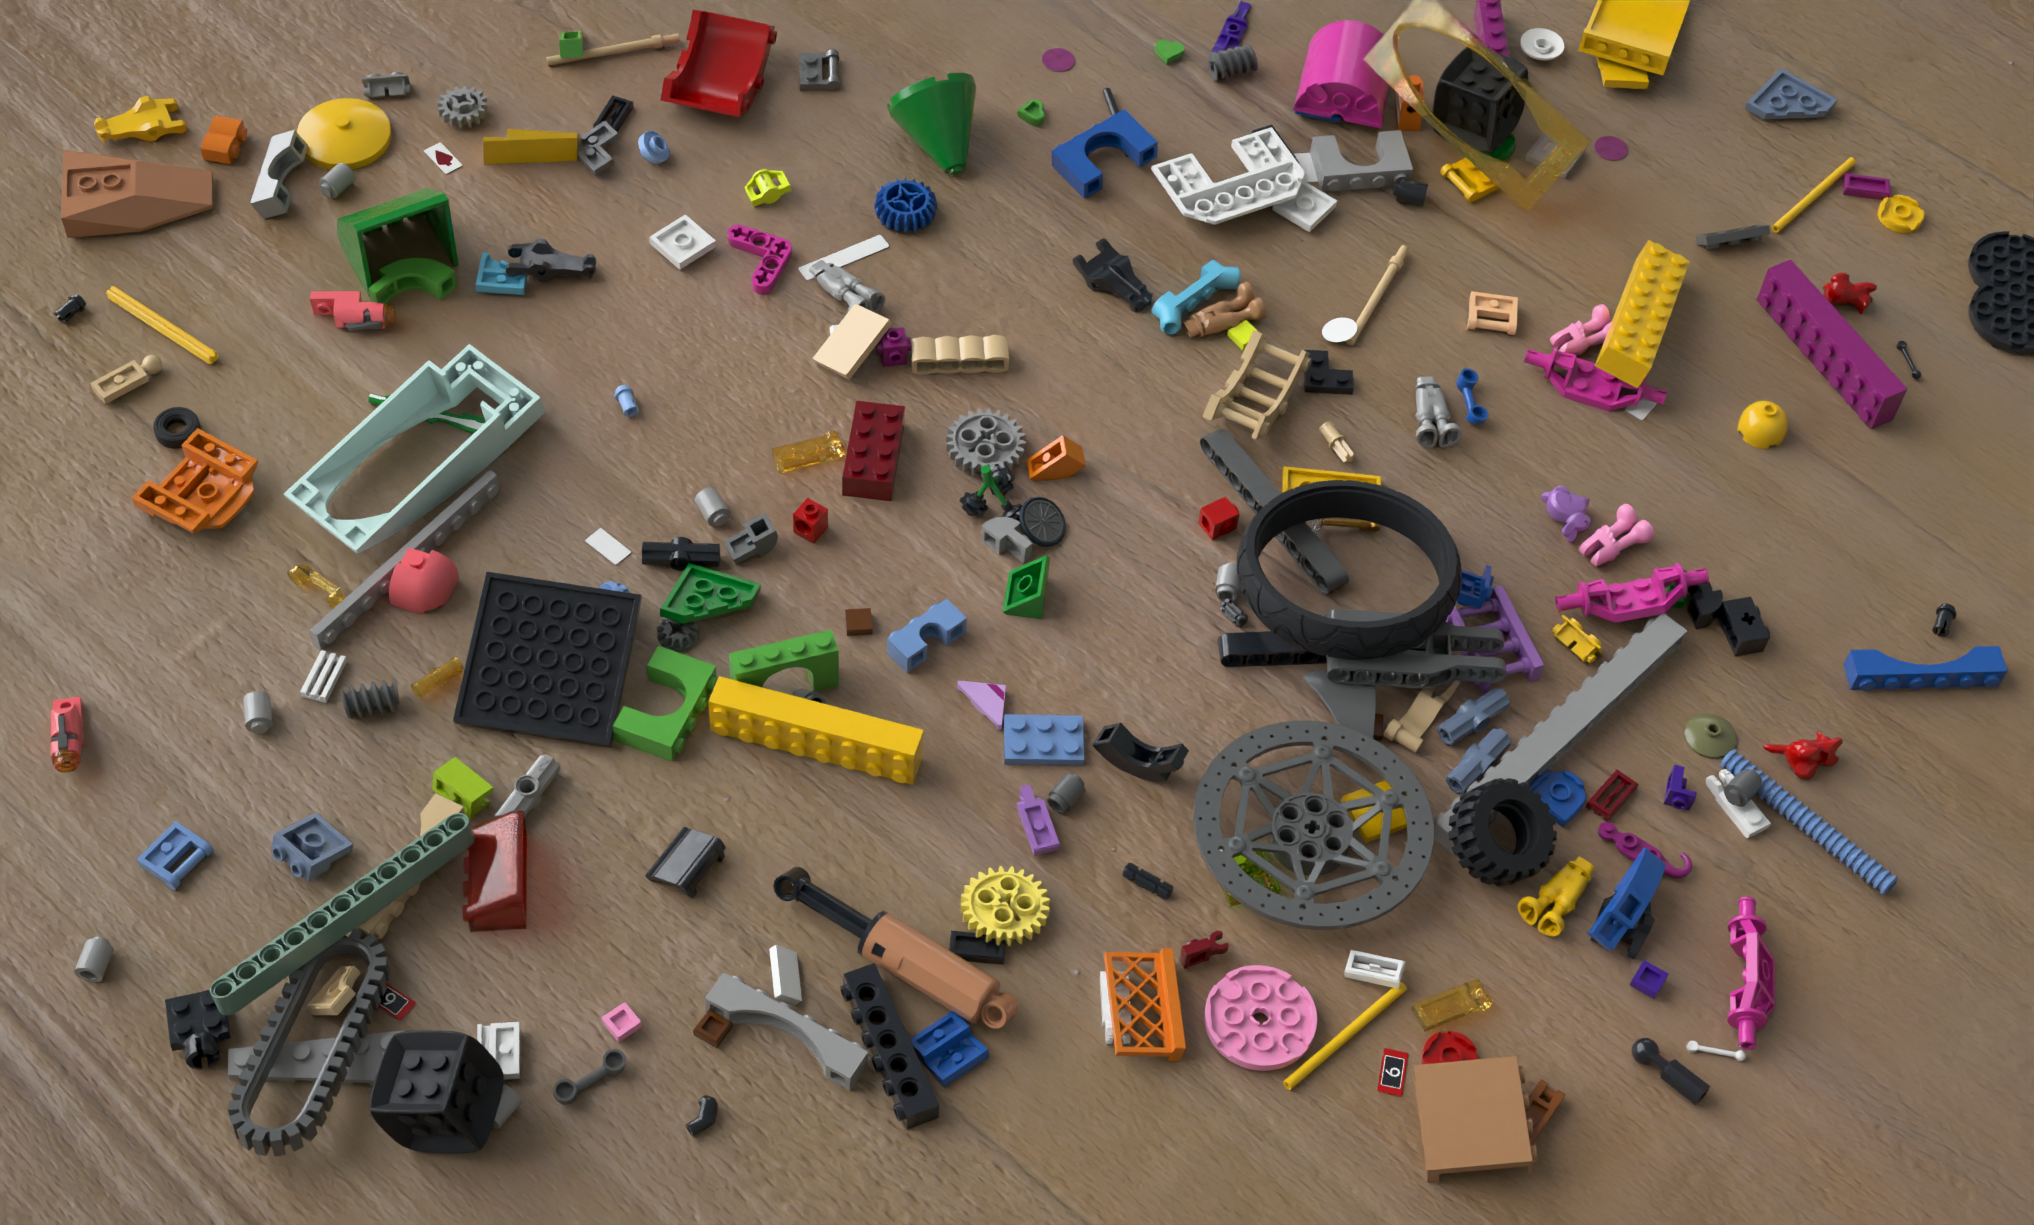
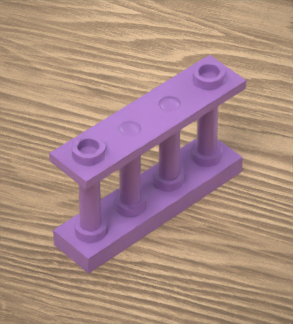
(1512, 627)

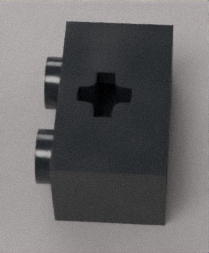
(1743, 626)

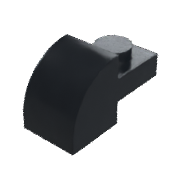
(1704, 604)

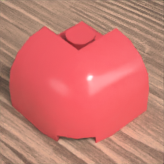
(422, 581)

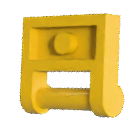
(1476, 182)

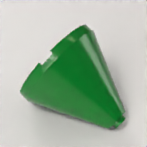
(938, 117)

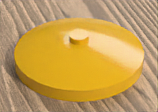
(345, 133)

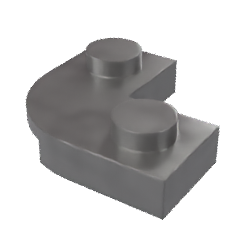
(593, 146)

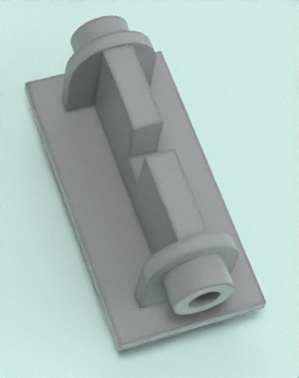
(376, 84)

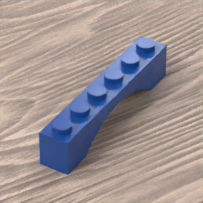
(1876, 670)

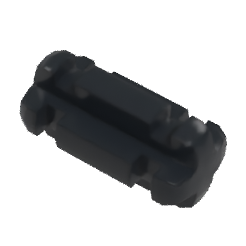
(1233, 612)

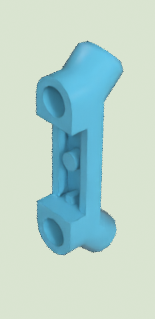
(1213, 277)

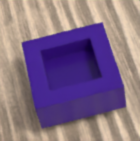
(1649, 979)

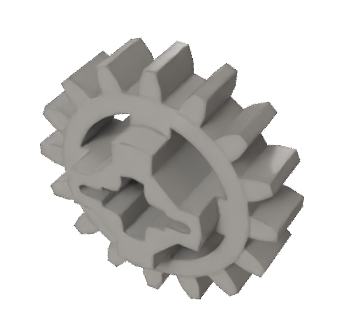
(462, 106)

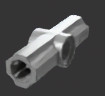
(535, 780)

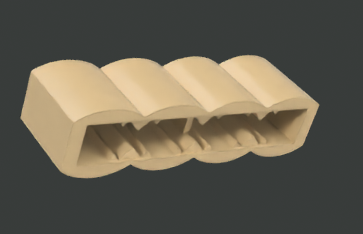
(963, 354)

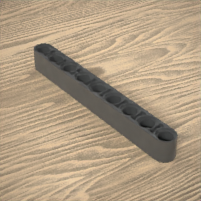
(1257, 491)

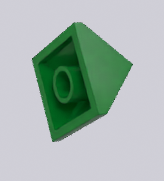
(1027, 589)

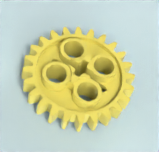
(1005, 898)

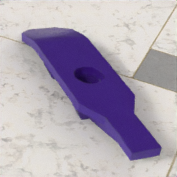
(1232, 38)

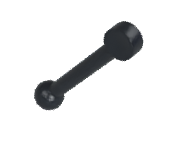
(1916, 374)

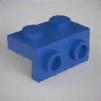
(1475, 588)

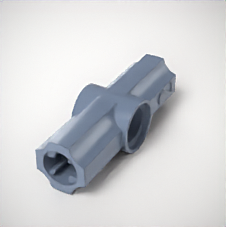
(1473, 716)
(1478, 760)

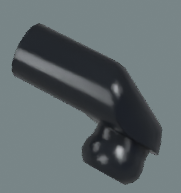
(707, 1115)

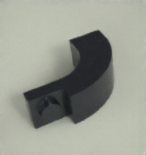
(1137, 758)

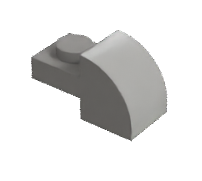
(1003, 535)

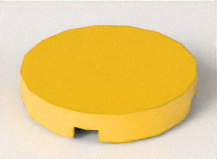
(1901, 214)

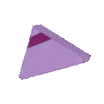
(986, 699)

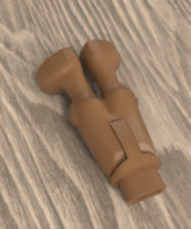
(1224, 315)

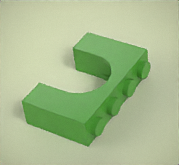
(814, 652)
(666, 734)

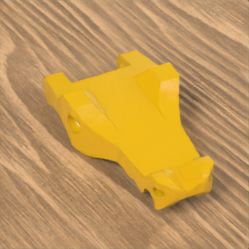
(144, 121)

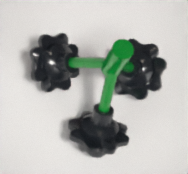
(999, 483)

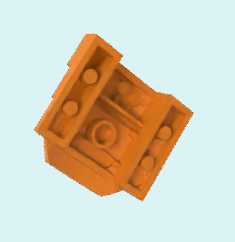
(204, 488)

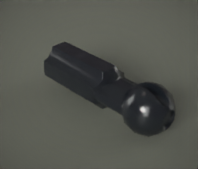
(1672, 1072)

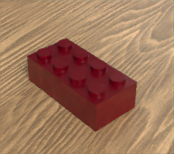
(873, 451)

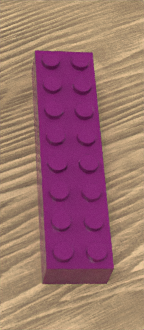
(1831, 344)

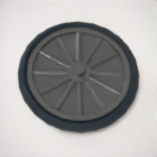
(1042, 521)

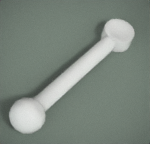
(1693, 1047)

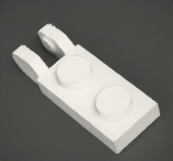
(1747, 818)
(1105, 1007)

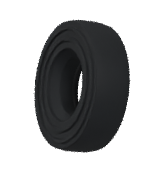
(171, 416)

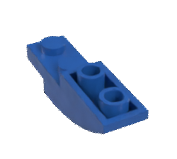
(1630, 900)

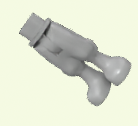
(845, 286)
(1433, 408)

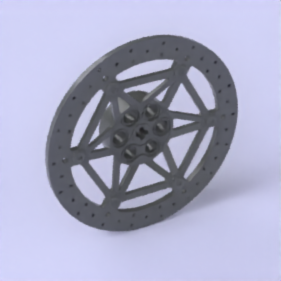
(1313, 832)

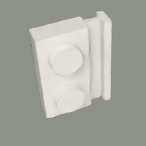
(503, 1044)

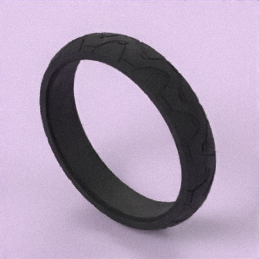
(1341, 637)

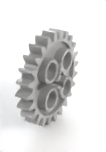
(985, 441)

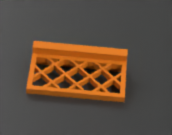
(1168, 1004)

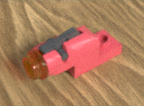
(351, 311)
(66, 733)

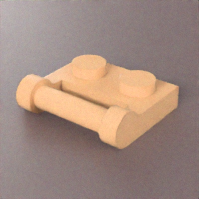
(1493, 307)

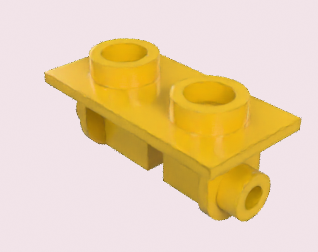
(1572, 631)

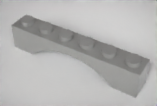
(739, 1003)

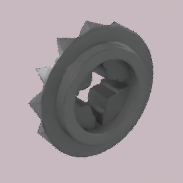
(677, 641)

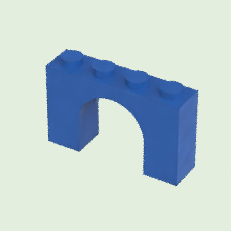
(1118, 132)

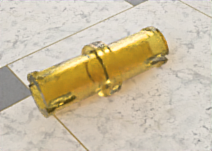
(437, 677)

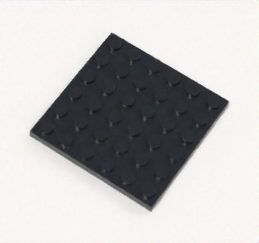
(548, 659)

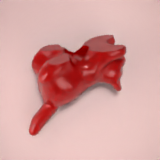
(1842, 291)
(1806, 754)

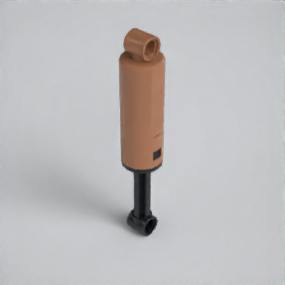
(908, 955)

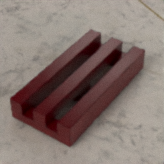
(1601, 808)

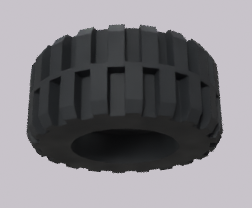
(1530, 822)

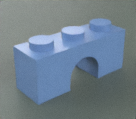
(940, 622)

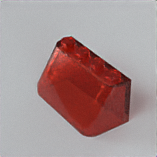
(497, 875)

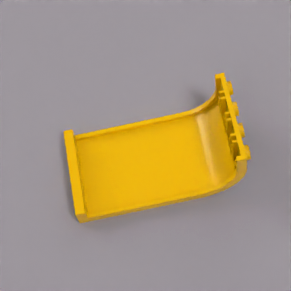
(1634, 32)

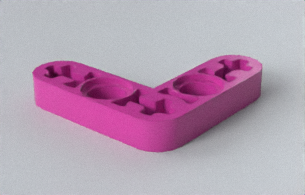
(745, 242)

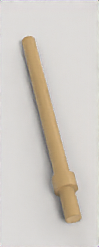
(655, 41)
(1394, 265)

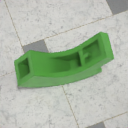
(413, 274)

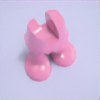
(1573, 337)
(1604, 538)

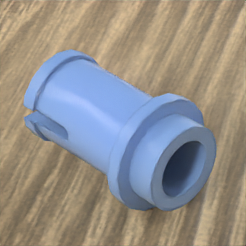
(624, 395)

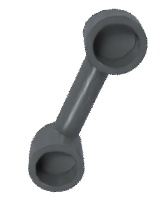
(613, 1065)

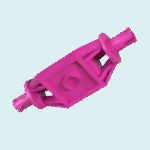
(1590, 384)
(1634, 598)
(1757, 998)

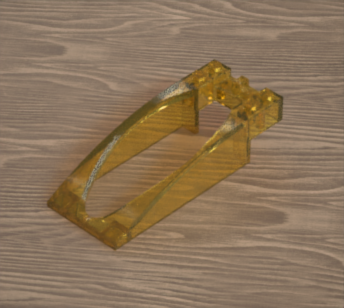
(1569, 139)

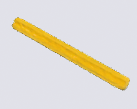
(162, 325)

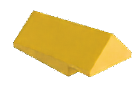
(531, 147)

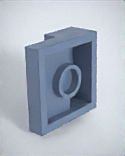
(310, 847)

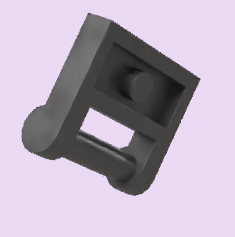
(811, 71)

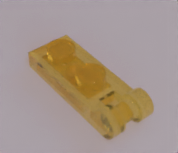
(808, 452)
(1451, 1005)

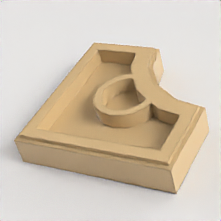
(335, 993)

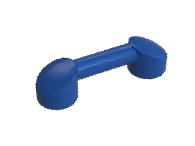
(1465, 383)

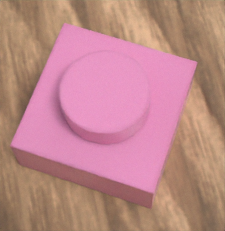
(621, 1022)

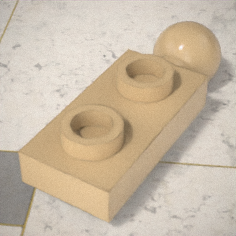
(125, 378)

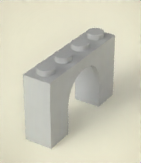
(1338, 174)

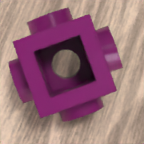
(894, 347)

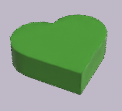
(1168, 50)
(1032, 112)

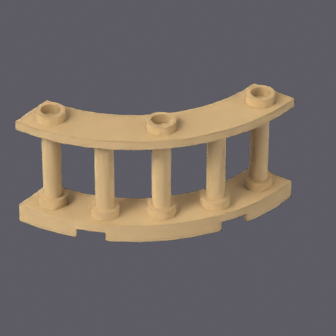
(1222, 403)

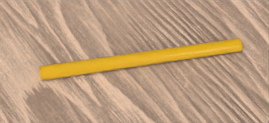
(1813, 195)
(1346, 1034)

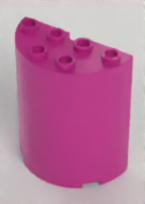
(1339, 78)

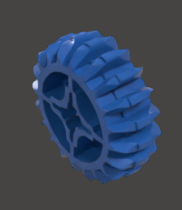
(905, 205)

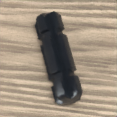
(1148, 881)

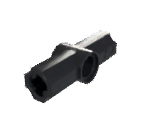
(680, 553)

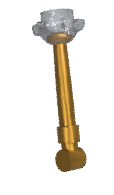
(1317, 524)

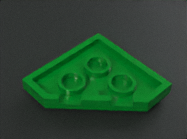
(706, 594)

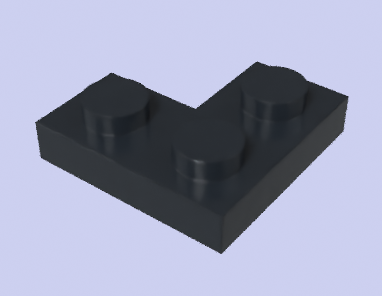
(1324, 380)

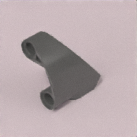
(1348, 703)

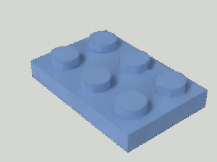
(1043, 740)

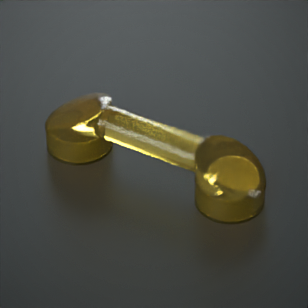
(302, 574)

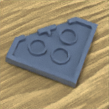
(1789, 98)

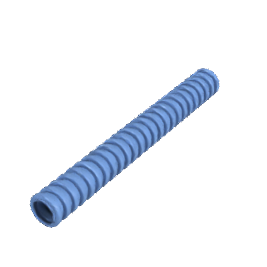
(1815, 826)

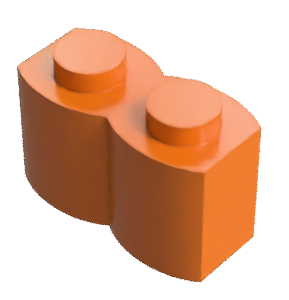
(223, 140)

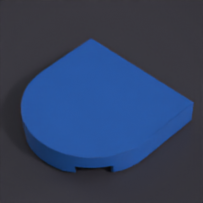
(1562, 792)

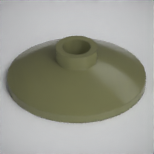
(1706, 743)

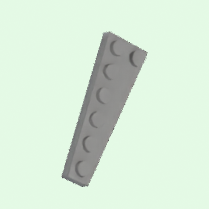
(306, 1058)

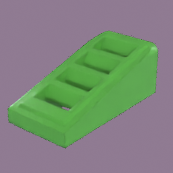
(571, 44)

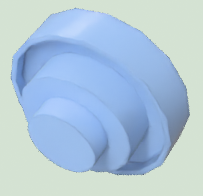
(653, 147)

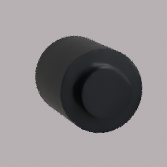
(1410, 192)

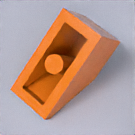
(1056, 460)

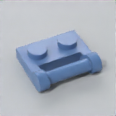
(169, 849)

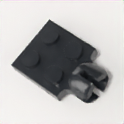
(196, 1028)

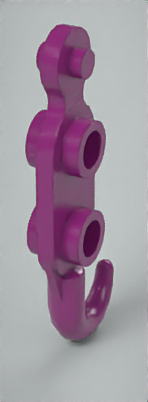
(1631, 846)

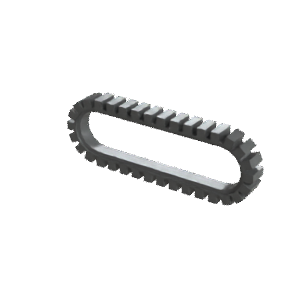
(335, 1066)

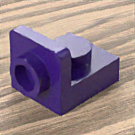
(1675, 790)

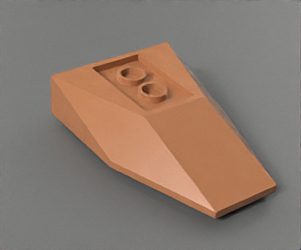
(128, 194)

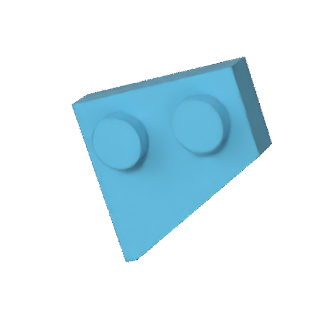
(493, 278)

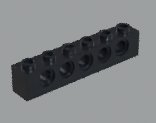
(868, 983)

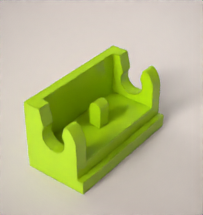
(462, 786)

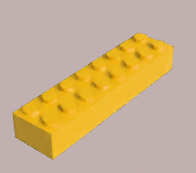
(1642, 314)
(815, 730)

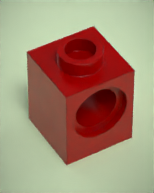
(1219, 518)
(810, 520)

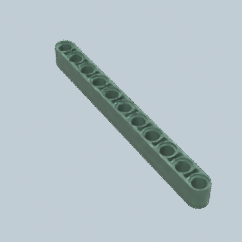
(341, 914)

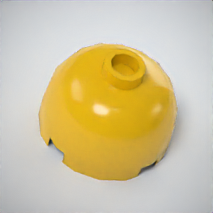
(1763, 424)

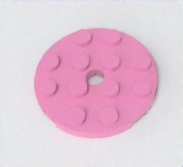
(1242, 1038)

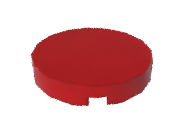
(1448, 1048)

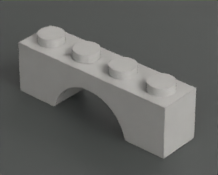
(283, 154)

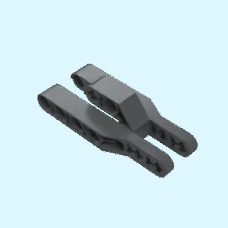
(1426, 667)

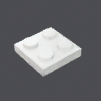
(1307, 208)
(682, 242)

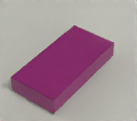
(1866, 186)

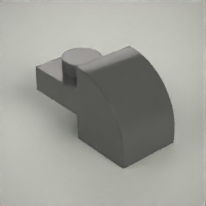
(757, 538)

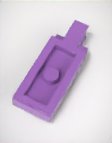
(1036, 822)

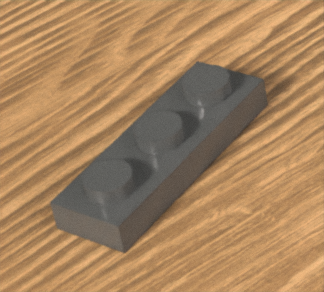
(1733, 236)

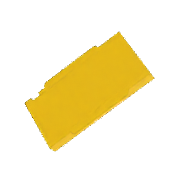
(1621, 75)

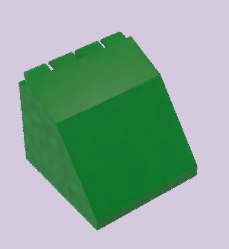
(423, 202)

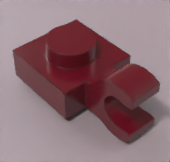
(1199, 951)

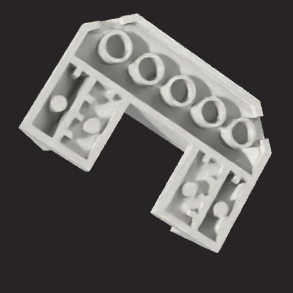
(1271, 179)

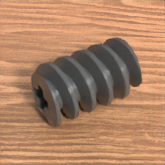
(1231, 61)
(370, 699)

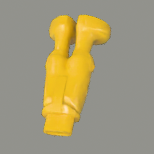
(1563, 890)

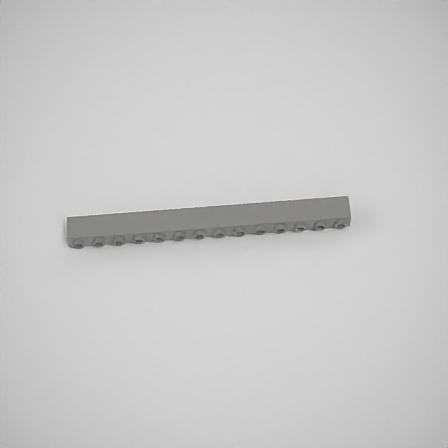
(1579, 712)

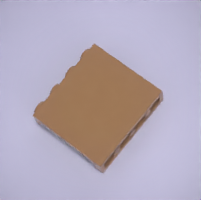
(1473, 1116)

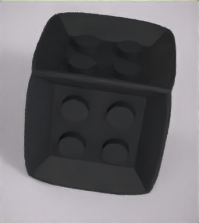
(1478, 100)
(437, 1091)

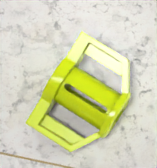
(770, 192)

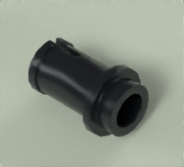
(70, 308)
(1945, 615)

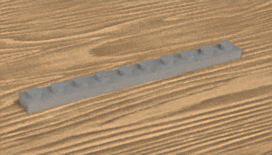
(426, 540)

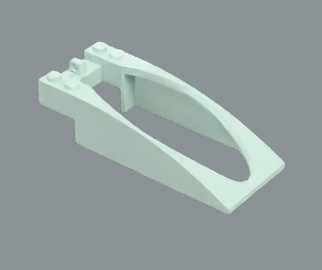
(417, 399)

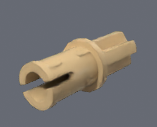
(1337, 442)

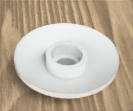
(1542, 44)

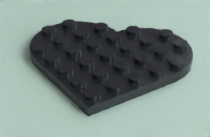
(2005, 297)

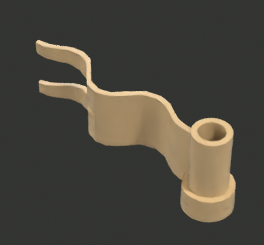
(1418, 718)

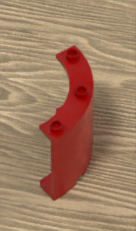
(720, 64)

